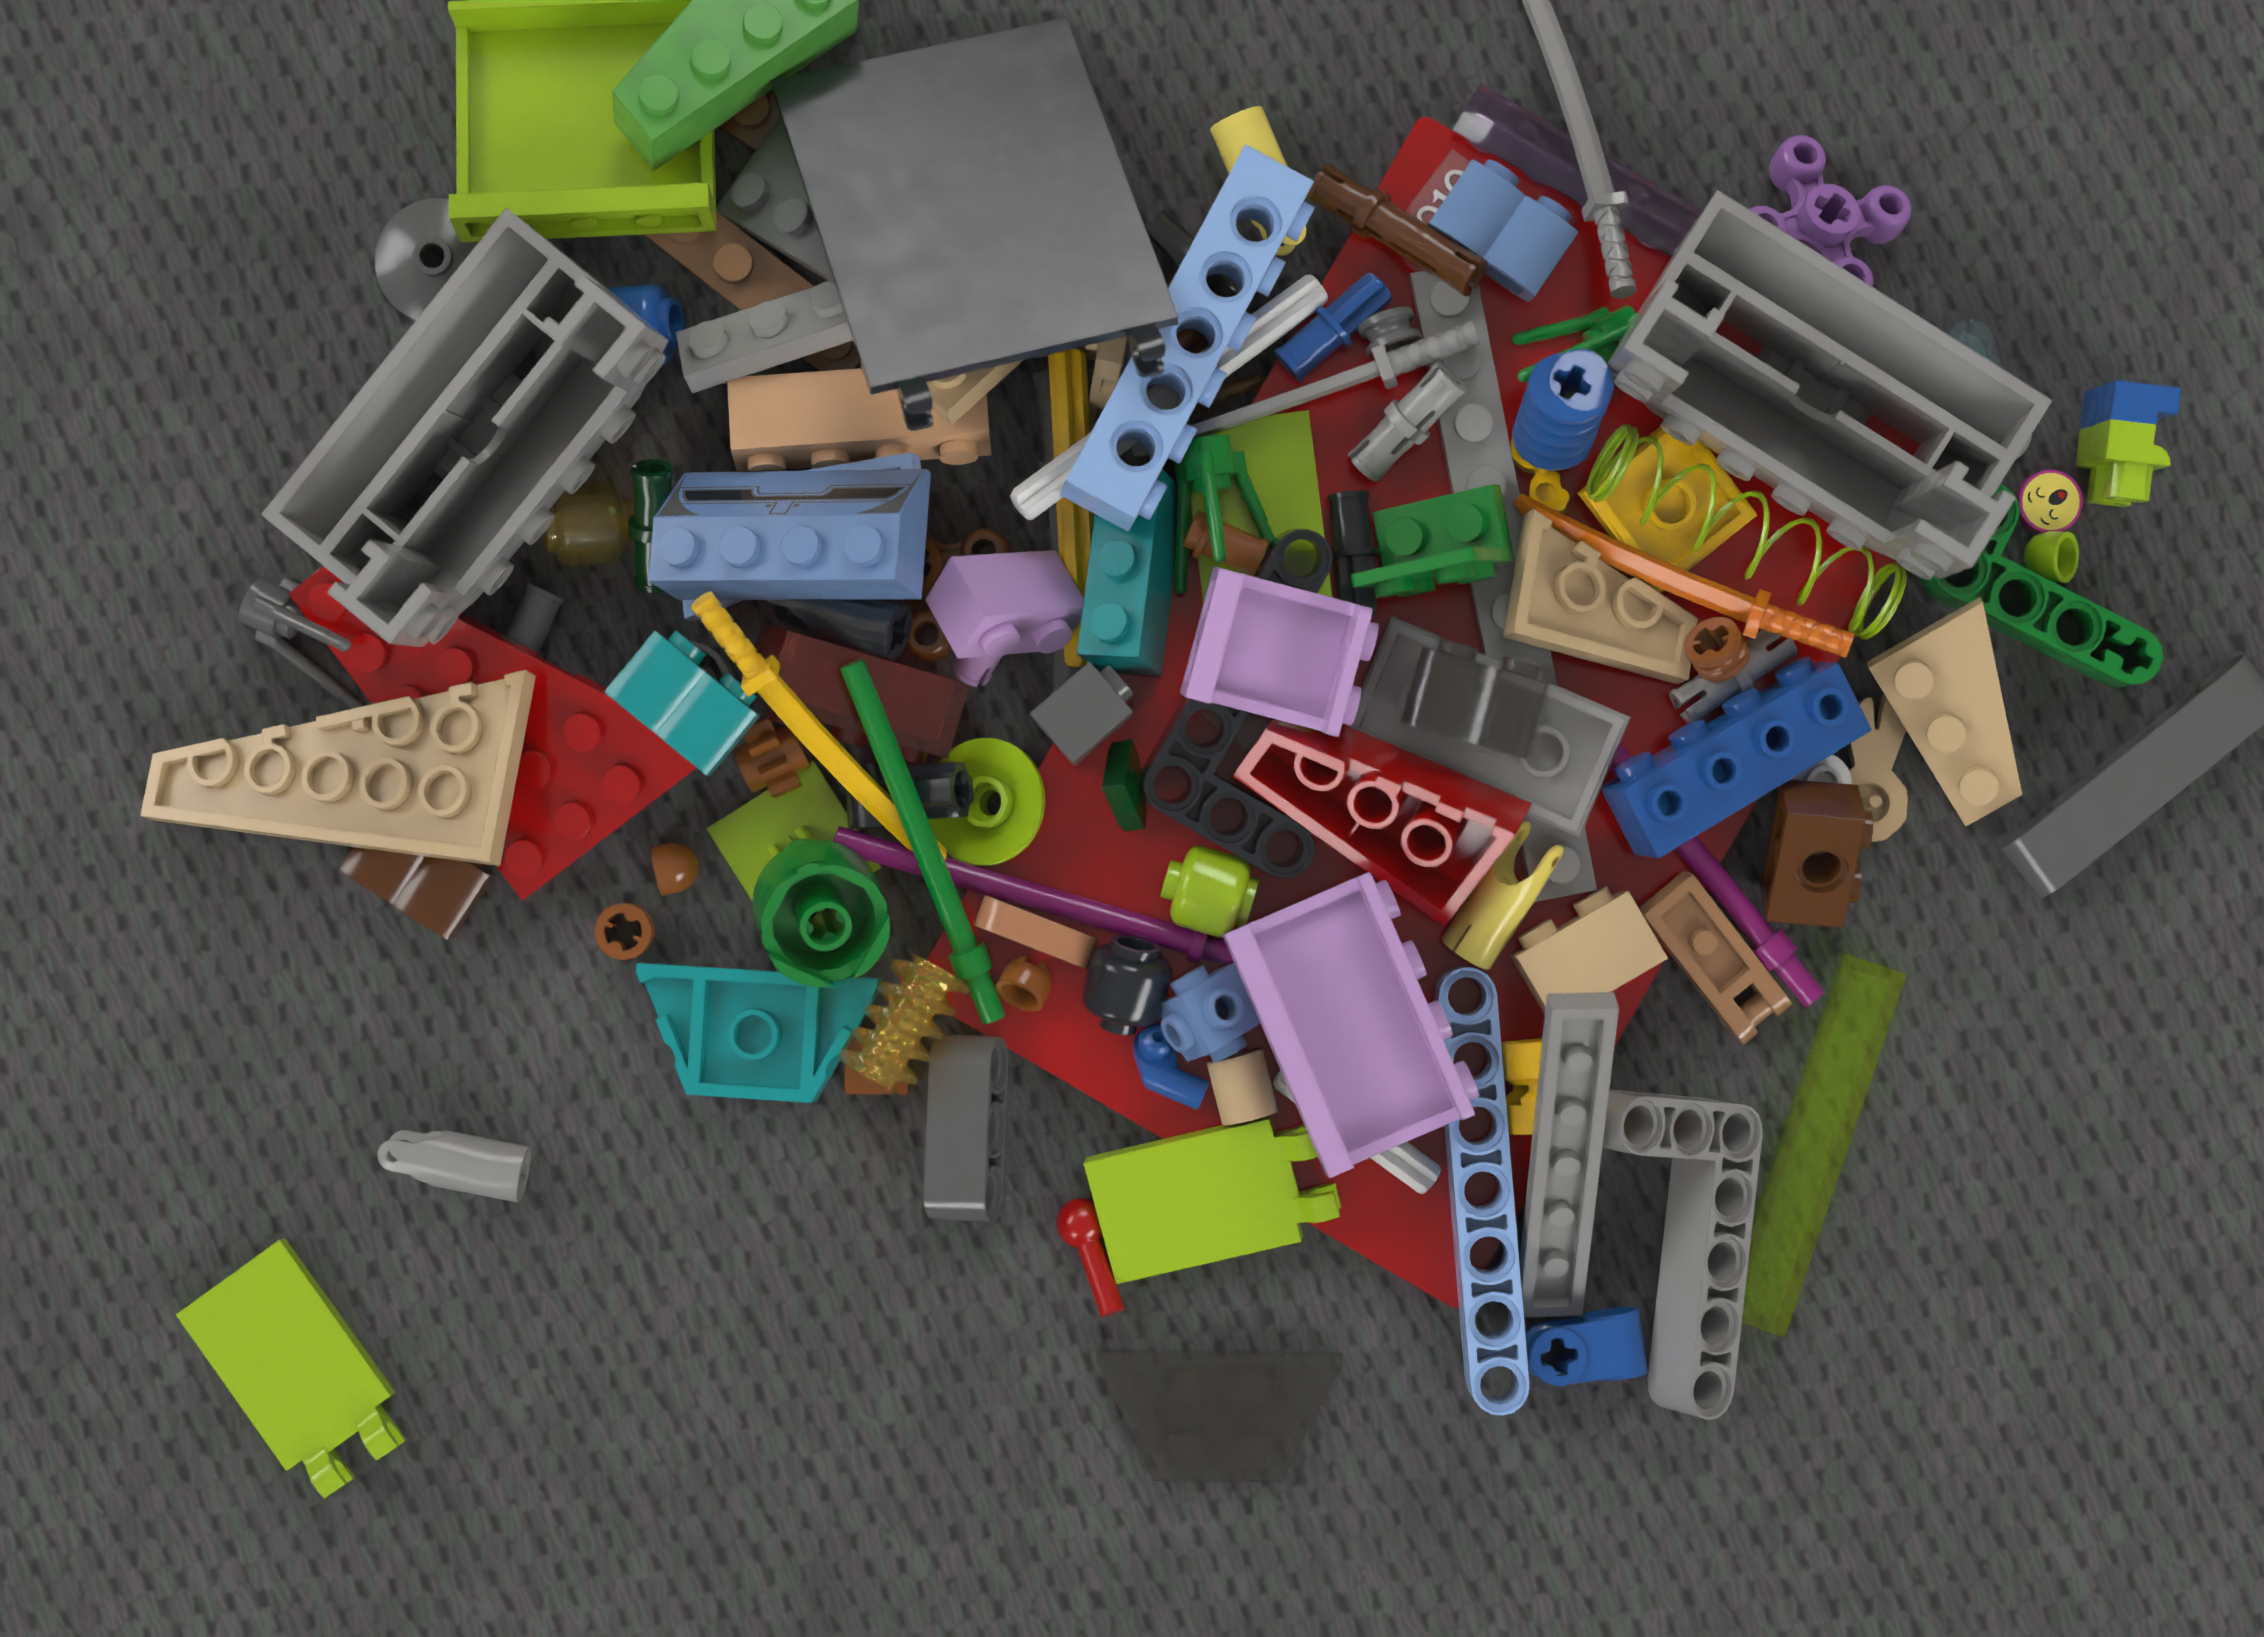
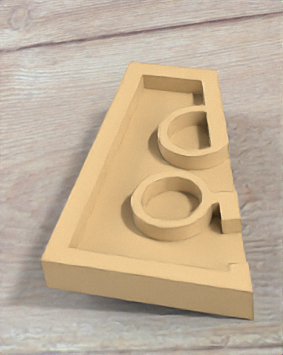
(1954, 709)

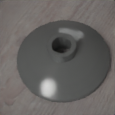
(401, 252)

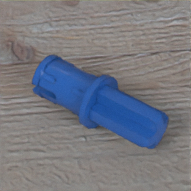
(1333, 326)

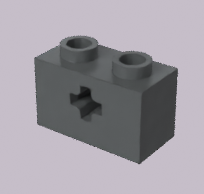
(1085, 711)

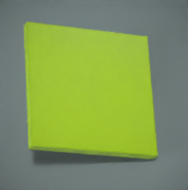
(768, 824)

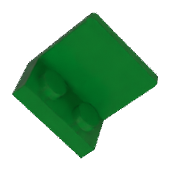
(1441, 540)

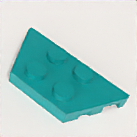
(754, 1028)

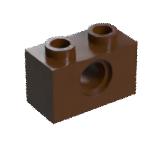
(1807, 821)

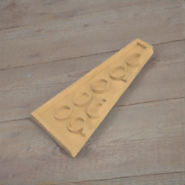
(379, 776)

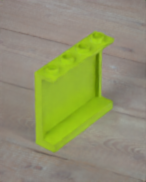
(543, 129)

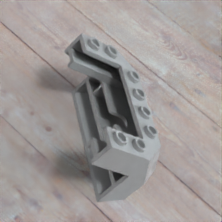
(1824, 367)
(459, 411)

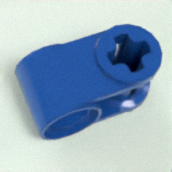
(1595, 1347)

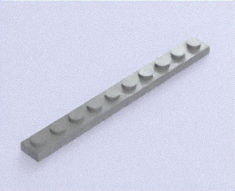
(1477, 456)

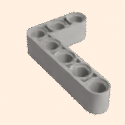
(1704, 1238)

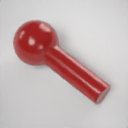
(1080, 1228)

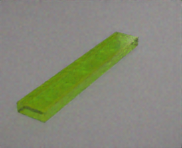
(1817, 1138)

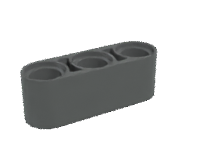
(966, 1128)

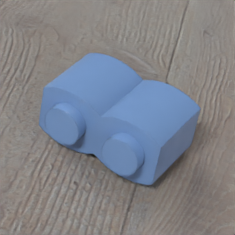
(1505, 227)

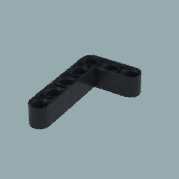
(1201, 760)

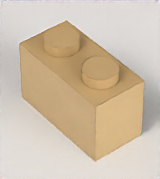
(1590, 952)

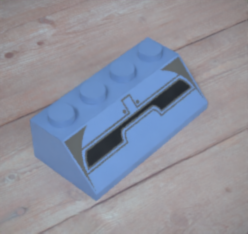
(793, 535)

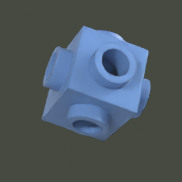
(1208, 1014)

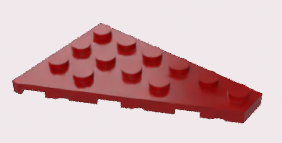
(582, 754)

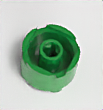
(832, 944)

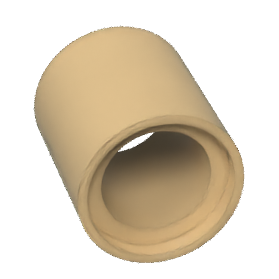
(1242, 1087)

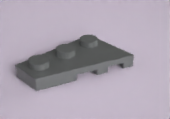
(773, 204)

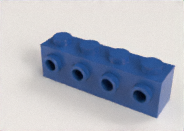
(1735, 757)

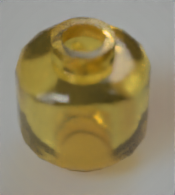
(589, 525)

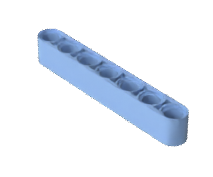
(1493, 1219)

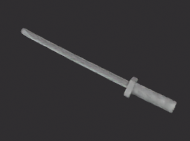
(1603, 203)
(1386, 365)

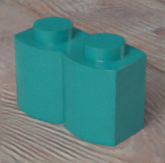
(683, 701)

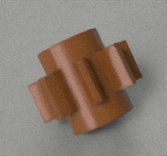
(771, 758)

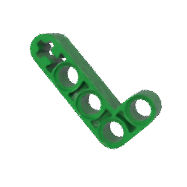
(2042, 606)

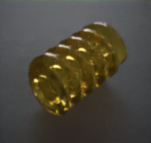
(903, 1022)

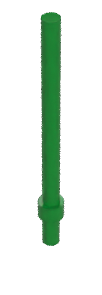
(969, 956)

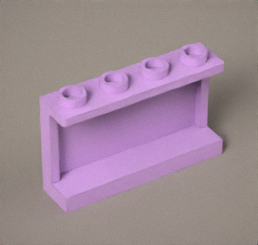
(1351, 1022)

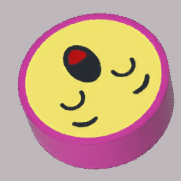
(2049, 501)

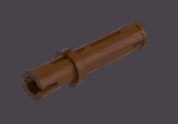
(1378, 218)

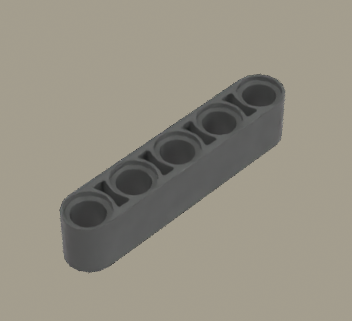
(2139, 778)

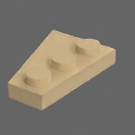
(1589, 610)

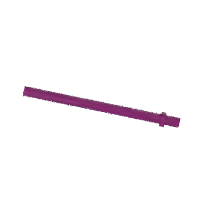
(1045, 899)

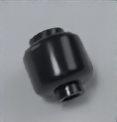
(1126, 984)

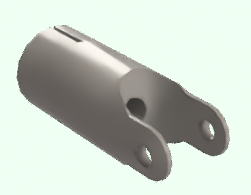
(460, 1162)

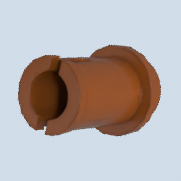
(1242, 549)

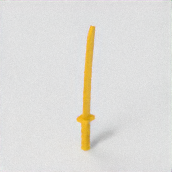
(763, 677)

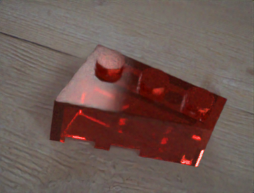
(918, 704)

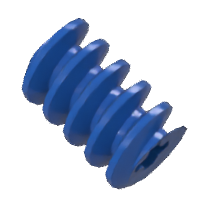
(1562, 409)

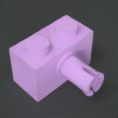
(1004, 607)

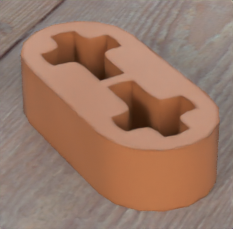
(1035, 931)

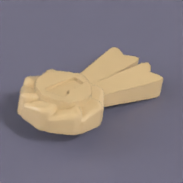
(1871, 768)

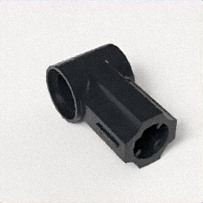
(942, 788)

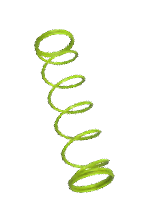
(1621, 463)

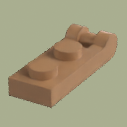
(1713, 955)

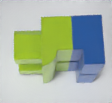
(2120, 437)

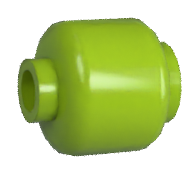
(1210, 891)

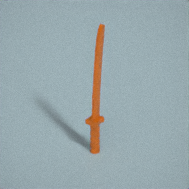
(1740, 606)

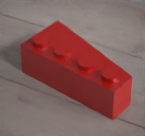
(1387, 810)

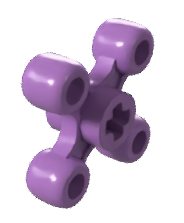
(1827, 214)

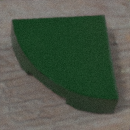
(1123, 785)

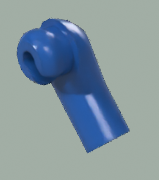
(1161, 1071)

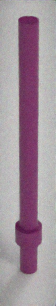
(1770, 946)

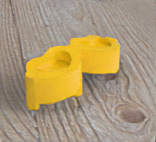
(1545, 484)

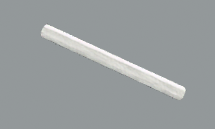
(1272, 322)

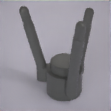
(276, 615)

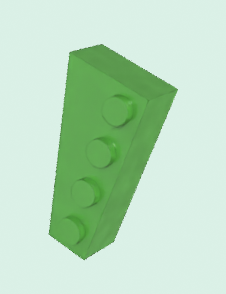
(719, 63)

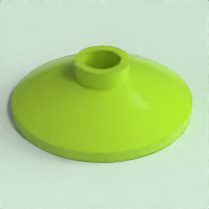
(986, 837)

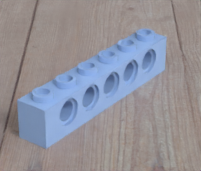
(1254, 190)

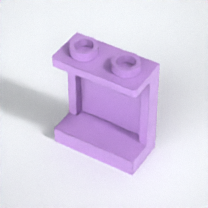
(1279, 652)

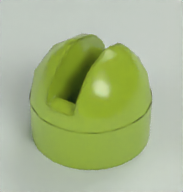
(2053, 555)

